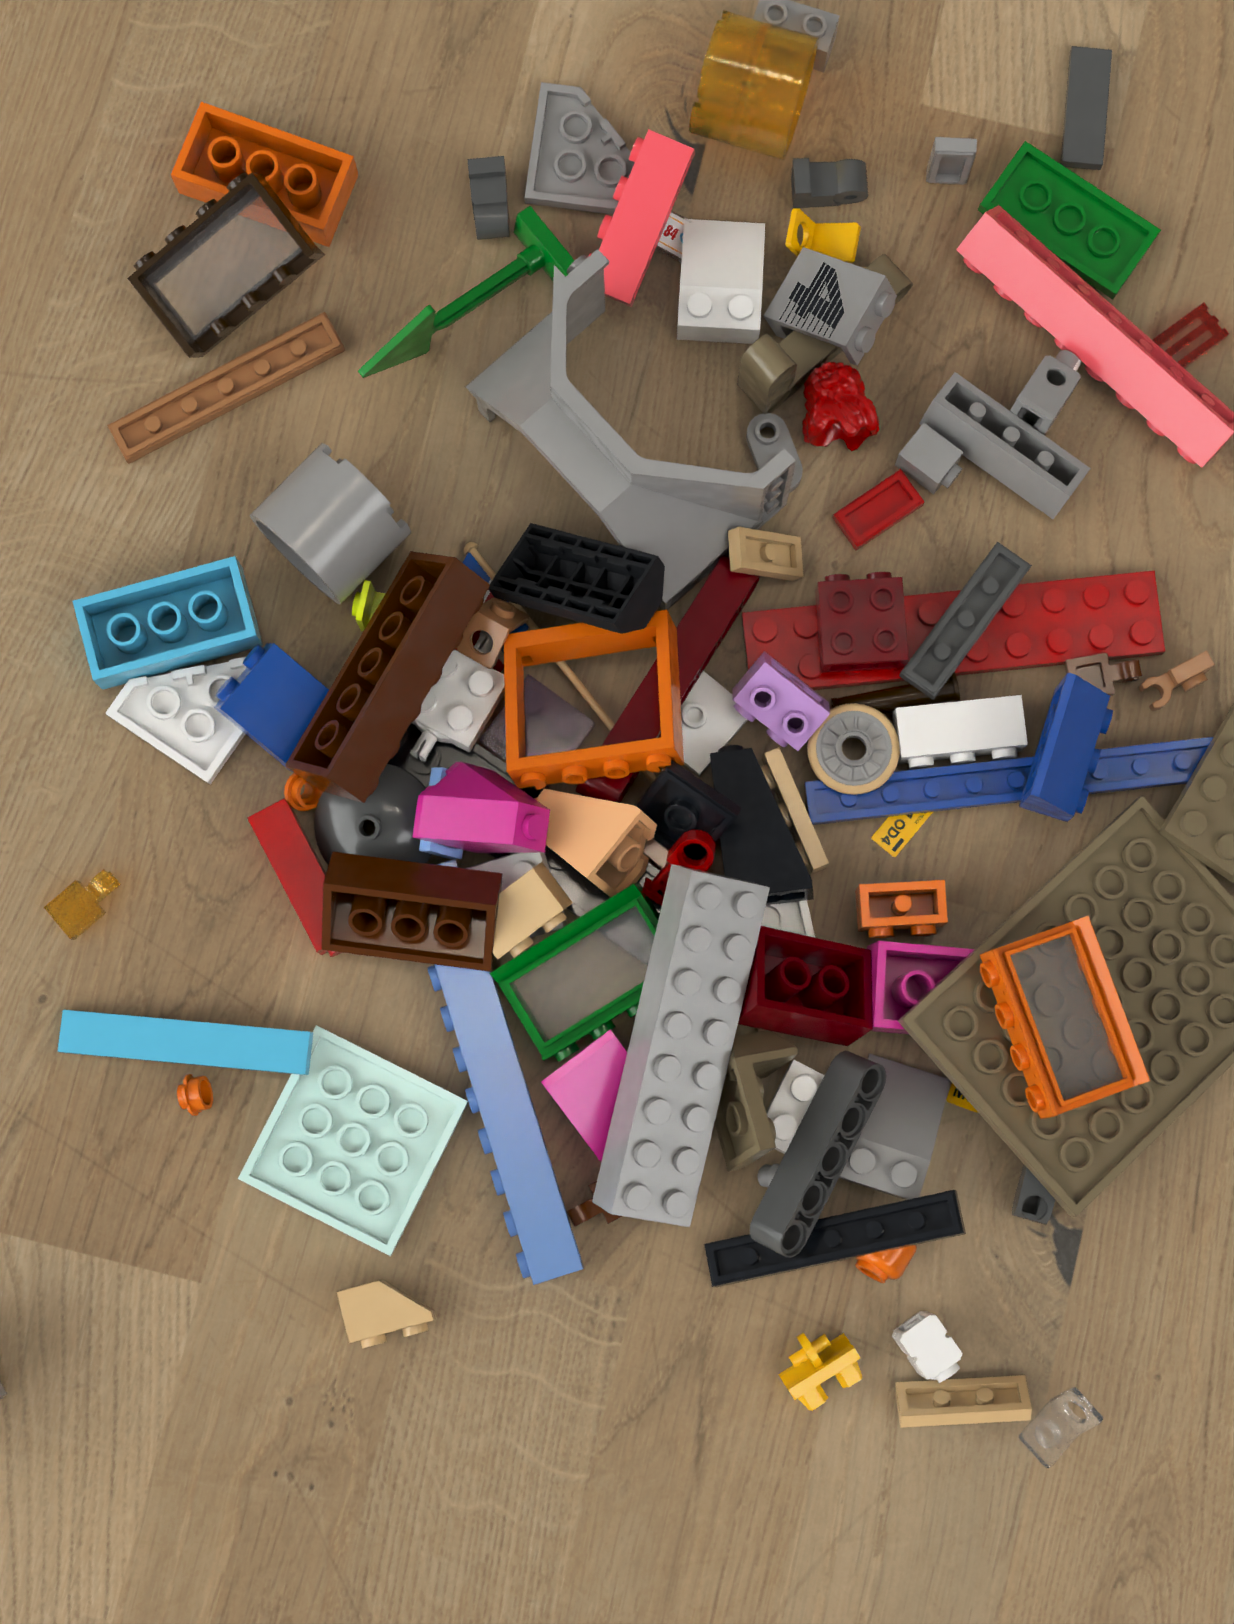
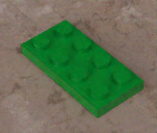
(1072, 219)

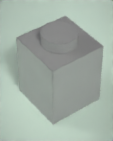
(930, 459)

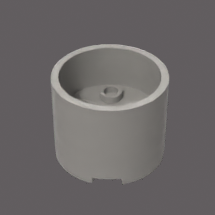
(330, 523)

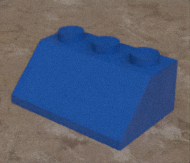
(1067, 749)

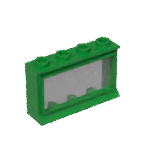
(582, 974)

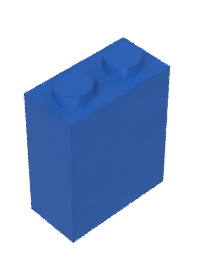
(271, 700)

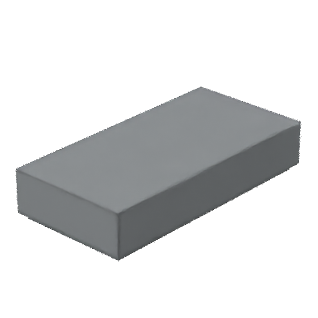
(951, 160)

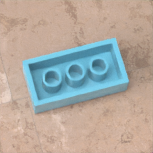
(167, 623)

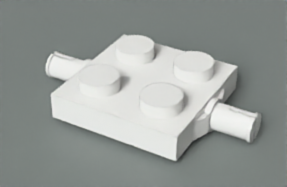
(459, 702)

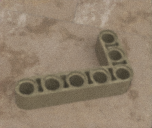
(776, 371)

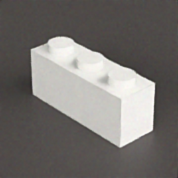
(960, 731)

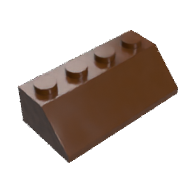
(410, 911)

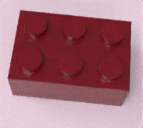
(809, 988)

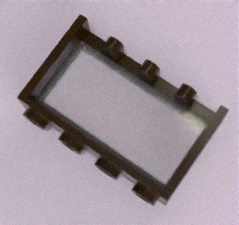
(224, 264)

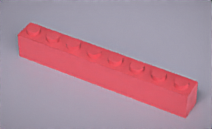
(1098, 335)

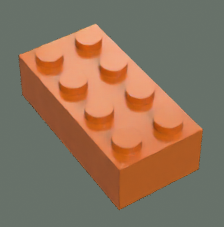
(304, 174)

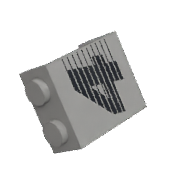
(832, 303)

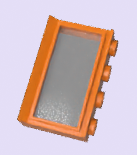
(1063, 1018)

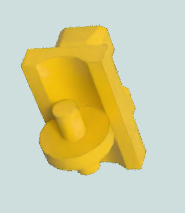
(818, 1363)

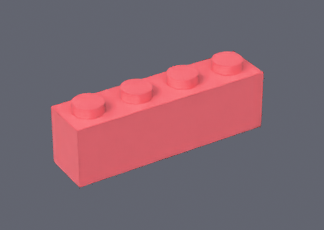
(641, 212)

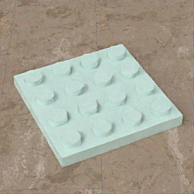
(354, 1141)

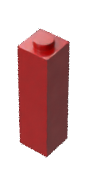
(294, 865)

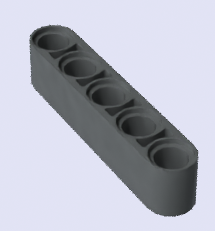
(818, 1153)

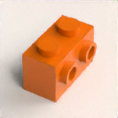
(901, 906)

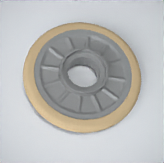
(849, 775)

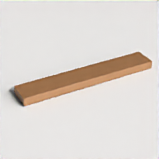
(226, 388)

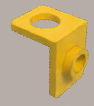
(831, 239)

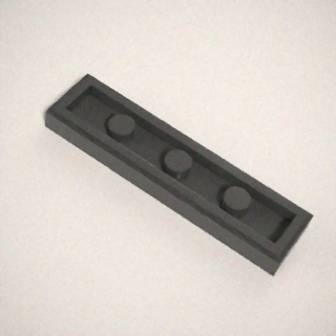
(965, 620)

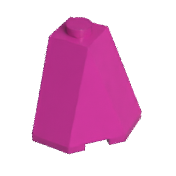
(480, 813)

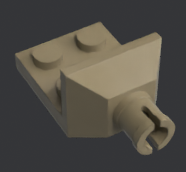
(741, 1115)

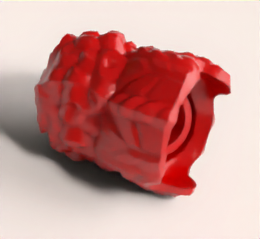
(837, 407)

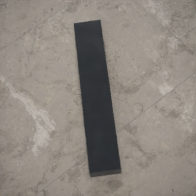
(841, 1238)

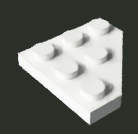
(179, 715)

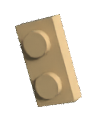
(765, 554)

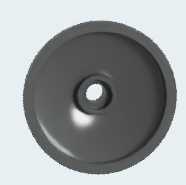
(390, 807)

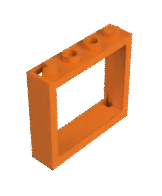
(611, 760)

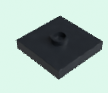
(685, 803)

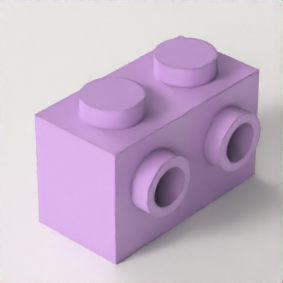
(780, 702)

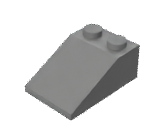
(899, 1133)

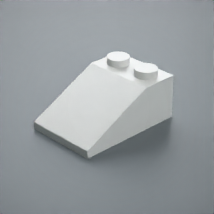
(721, 281)

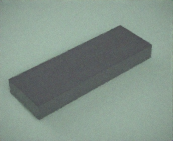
(1086, 108)

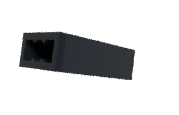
(758, 840)

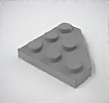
(574, 153)

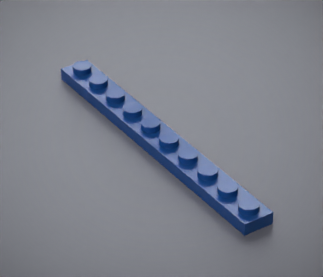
(1001, 782)

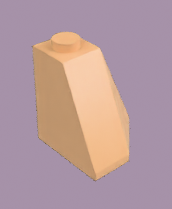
(598, 838)

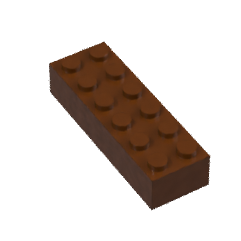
(388, 675)

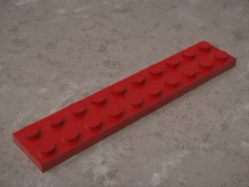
(1033, 629)

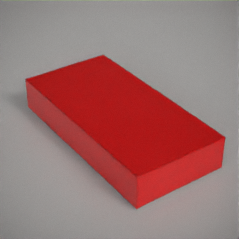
(878, 509)

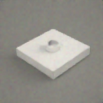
(707, 722)

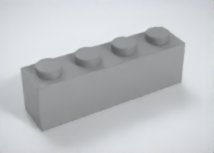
(1005, 445)

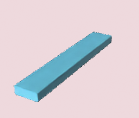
(185, 1042)

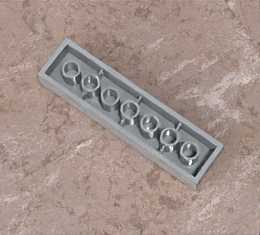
(680, 1046)

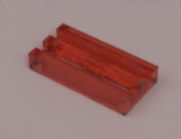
(1208, 323)

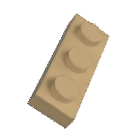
(794, 810)
(963, 1401)

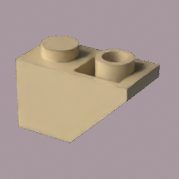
(526, 906)
(381, 1309)

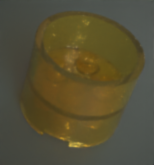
(753, 85)

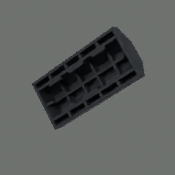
(581, 579)

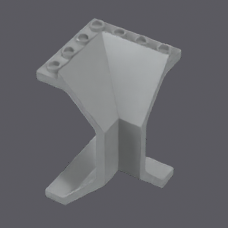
(643, 502)

